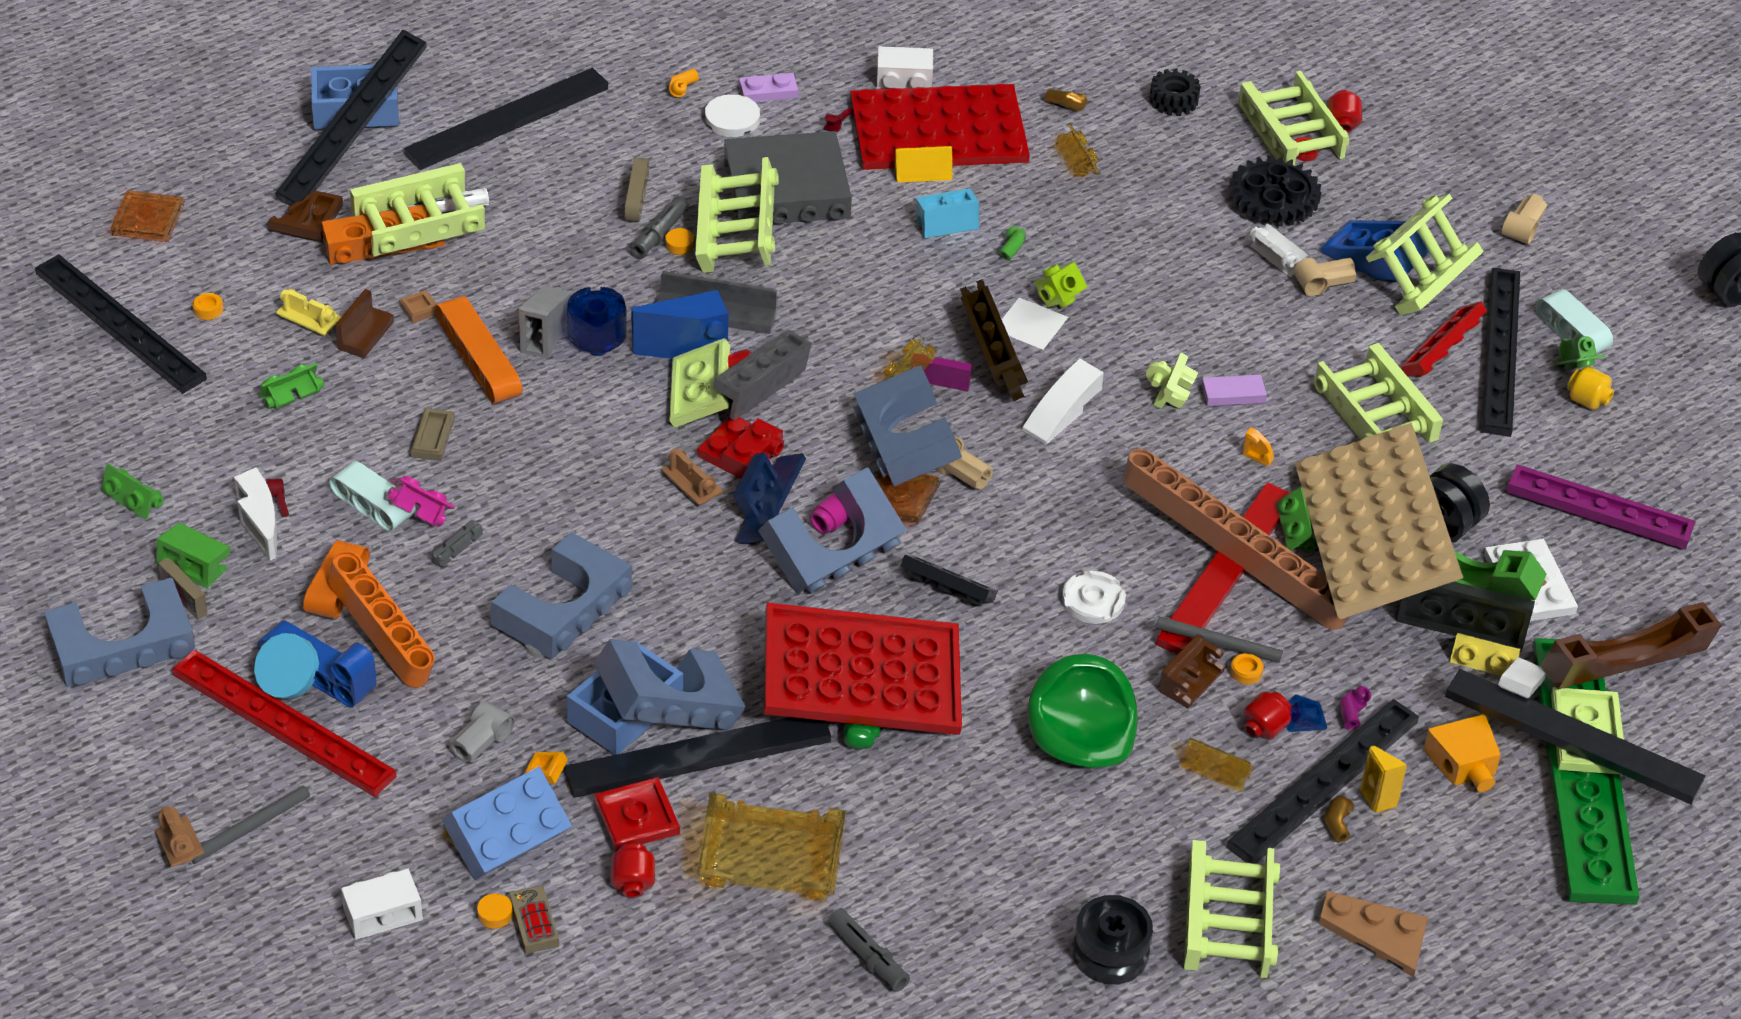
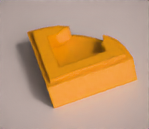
(1257, 447)

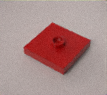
(637, 813)

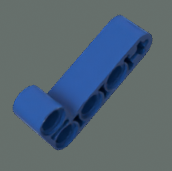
(340, 675)

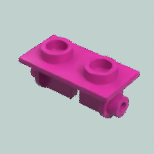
(430, 503)

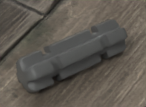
(456, 543)

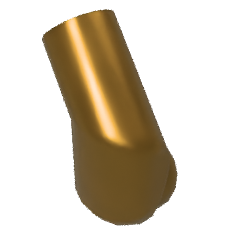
(1070, 100)
(1334, 817)

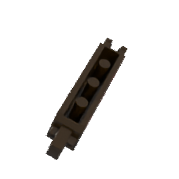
(994, 340)

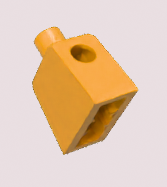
(1465, 751)

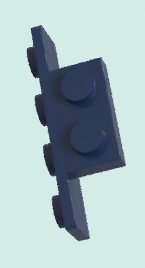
(765, 491)

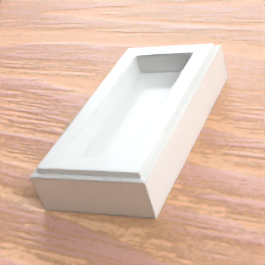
(1522, 678)

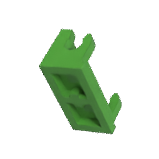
(193, 553)

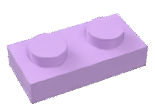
(769, 87)

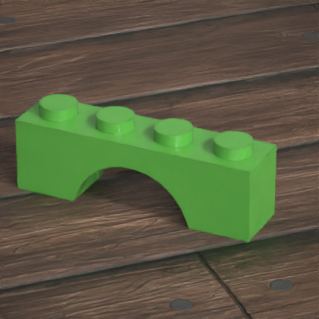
(1514, 574)

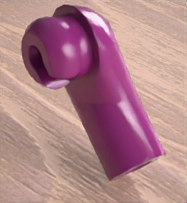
(1352, 704)

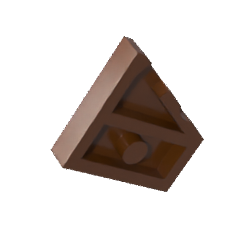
(306, 216)

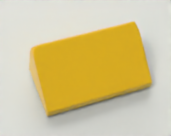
(923, 164)
(1382, 779)

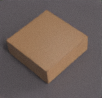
(418, 306)

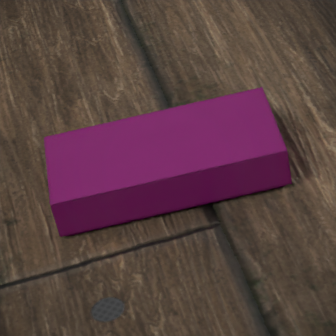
(949, 374)

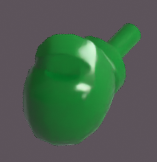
(860, 736)

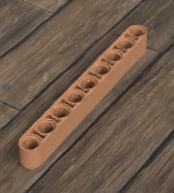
(1232, 535)

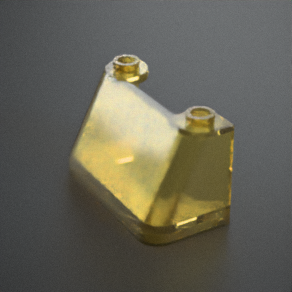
(771, 848)

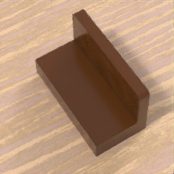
(362, 326)

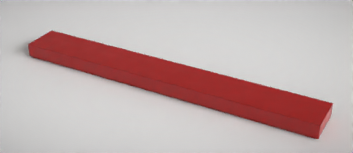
(1220, 574)
(285, 723)

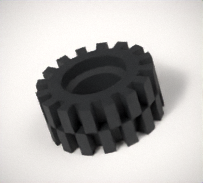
(1165, 84)

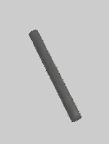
(1219, 639)
(252, 822)

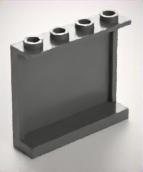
(809, 175)

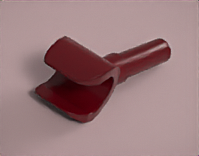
(834, 122)
(276, 488)

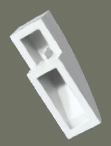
(1064, 401)
(257, 510)

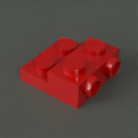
(736, 443)

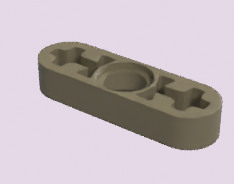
(637, 189)

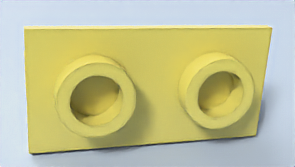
(309, 314)
(1483, 654)

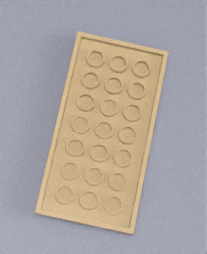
(1377, 521)

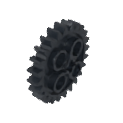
(1275, 191)

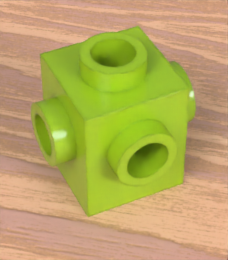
(1060, 284)

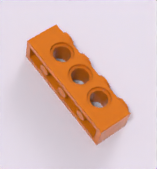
(350, 237)

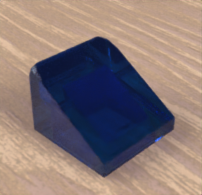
(1306, 715)

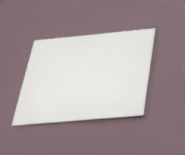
(1032, 323)

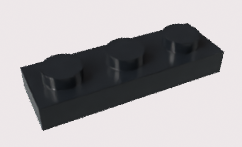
(948, 580)

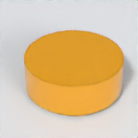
(680, 241)
(208, 306)
(1246, 668)
(494, 911)

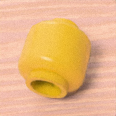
(1590, 388)

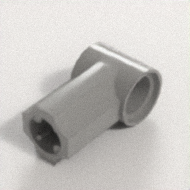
(486, 726)

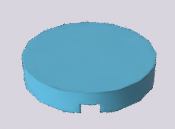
(286, 666)

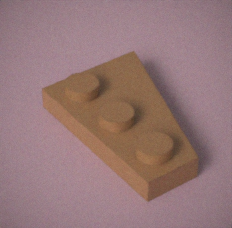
(1383, 929)

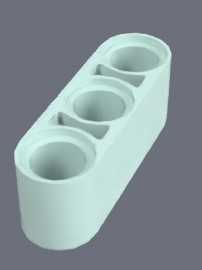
(1572, 319)
(367, 494)

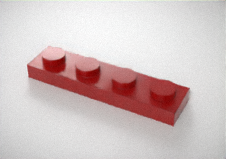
(1442, 339)

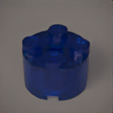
(596, 320)

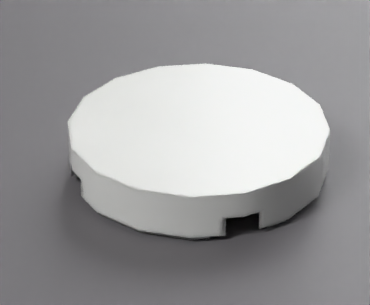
(732, 115)
(1093, 605)

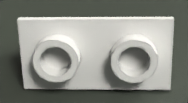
(1277, 248)

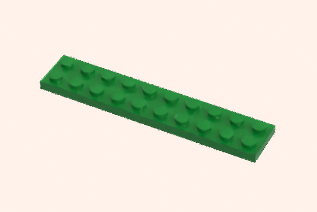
(1590, 819)

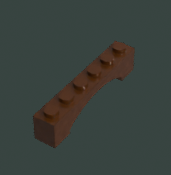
(1580, 661)

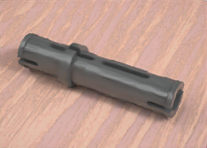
(654, 233)
(878, 959)

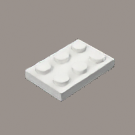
(1555, 596)

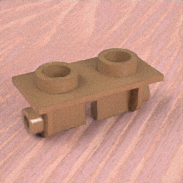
(690, 478)
(177, 837)

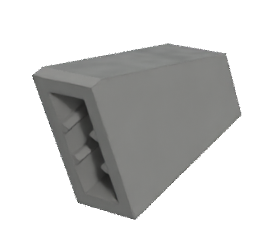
(543, 321)

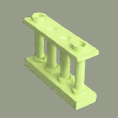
(1276, 135)
(414, 189)
(711, 206)
(1445, 268)
(1391, 382)
(1200, 919)

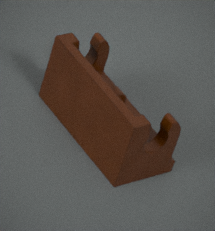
(1191, 672)

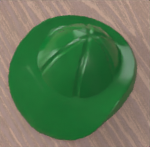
(1084, 711)

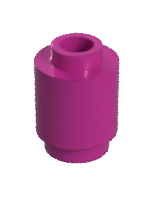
(829, 515)

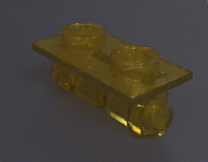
(1075, 144)
(915, 355)
(1216, 764)

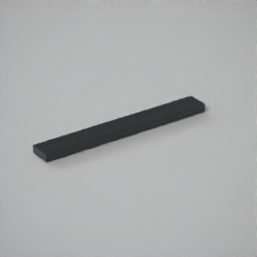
(352, 118)
(505, 118)
(121, 324)
(1501, 352)
(1575, 736)
(695, 754)
(1321, 783)

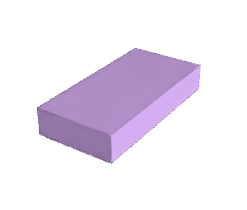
(1234, 390)

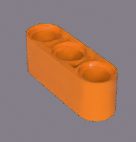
(319, 596)

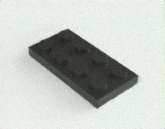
(1470, 612)

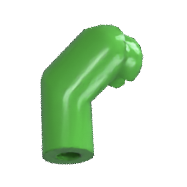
(1016, 238)

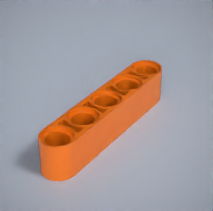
(478, 349)
(381, 619)

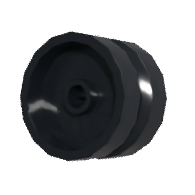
(1722, 269)
(1460, 498)
(1112, 939)

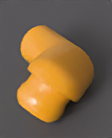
(679, 82)

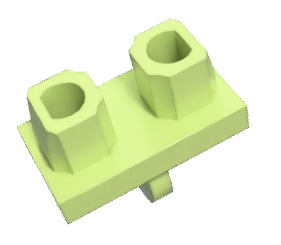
(1168, 377)

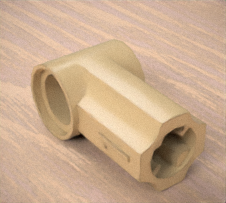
(1524, 221)
(1316, 276)
(968, 468)

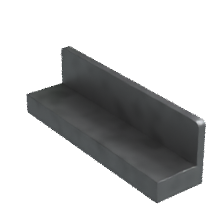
(748, 305)
(764, 371)

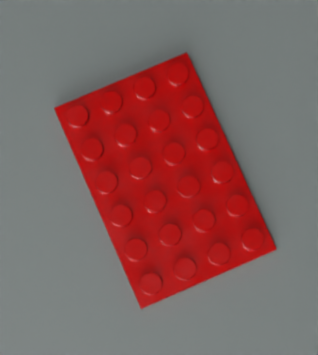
(975, 120)
(862, 669)

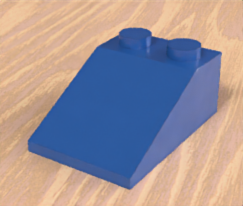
(1357, 240)
(678, 325)

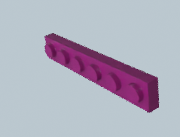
(1601, 506)

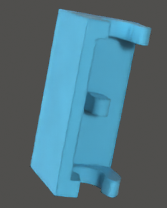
(948, 213)

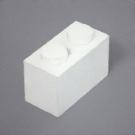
(904, 67)
(381, 903)

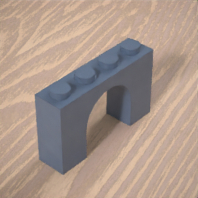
(911, 452)
(809, 563)
(555, 625)
(89, 658)
(640, 695)

